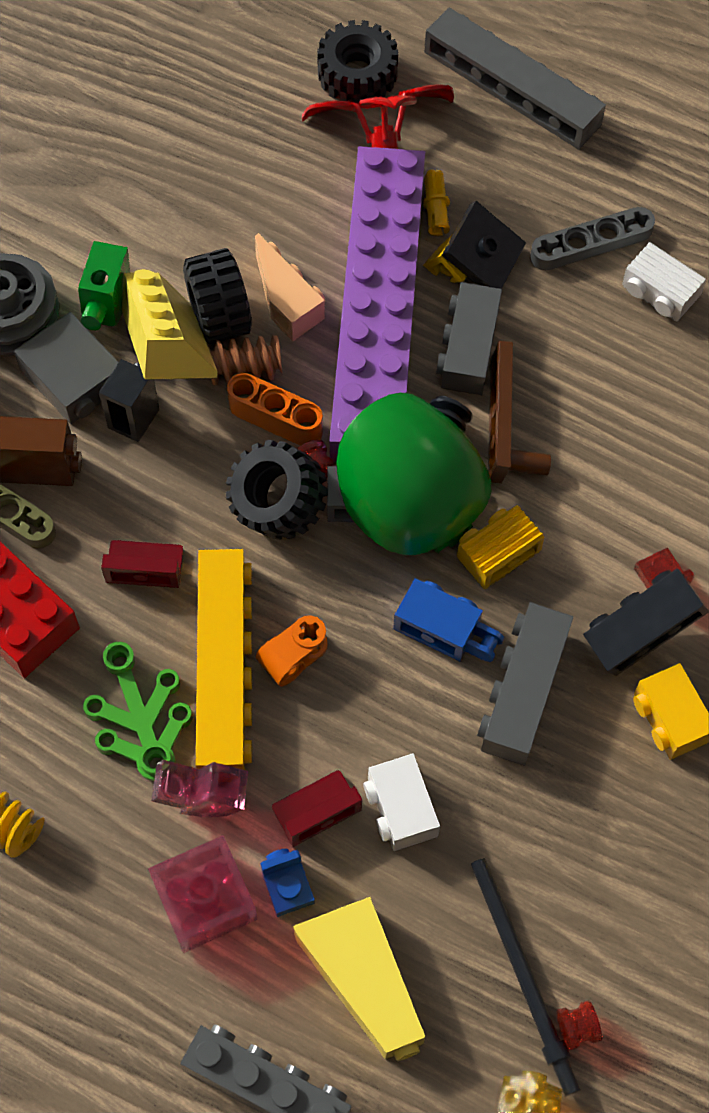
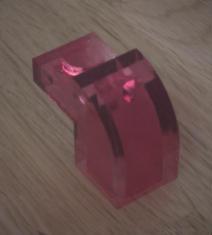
(201, 792)

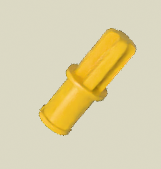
(436, 203)

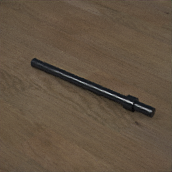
(555, 1050)

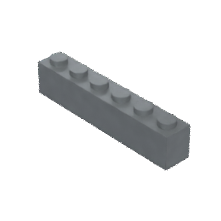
(514, 78)

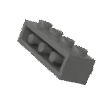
(526, 684)
(254, 1079)

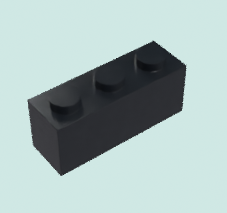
(645, 621)

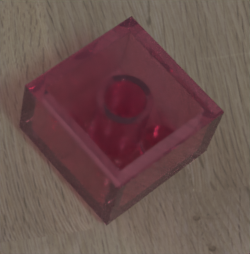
(203, 894)

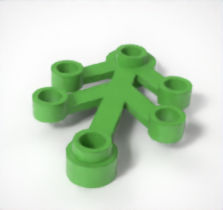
(141, 717)

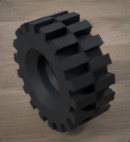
(357, 44)

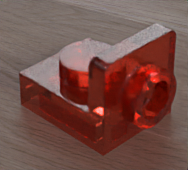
(657, 563)

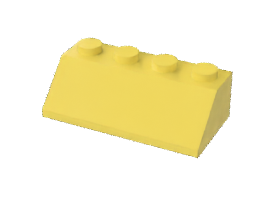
(164, 329)

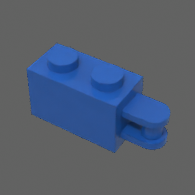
(445, 622)

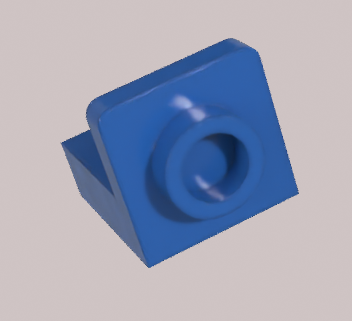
(286, 881)

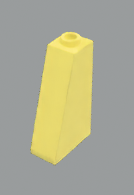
(363, 973)

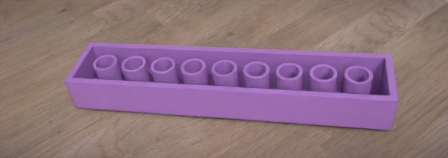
(378, 283)

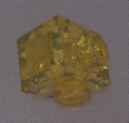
(529, 1094)

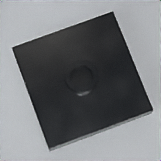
(483, 247)

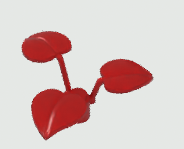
(384, 135)

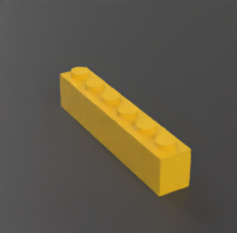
(221, 659)

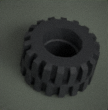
(217, 295)
(256, 474)

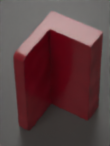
(143, 564)
(317, 807)

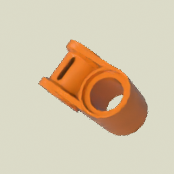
(290, 653)

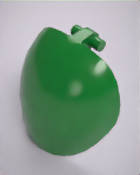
(410, 476)

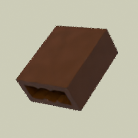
(38, 451)

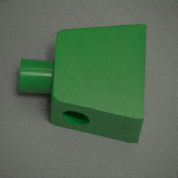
(100, 300)

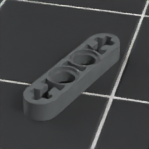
(594, 241)

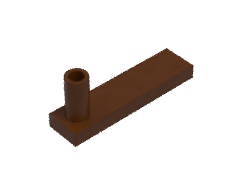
(500, 455)

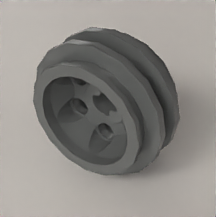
(24, 283)

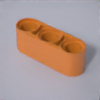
(268, 396)

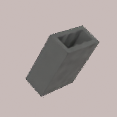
(67, 366)

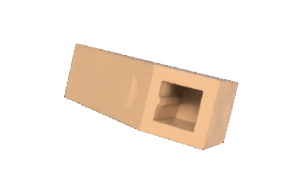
(290, 299)

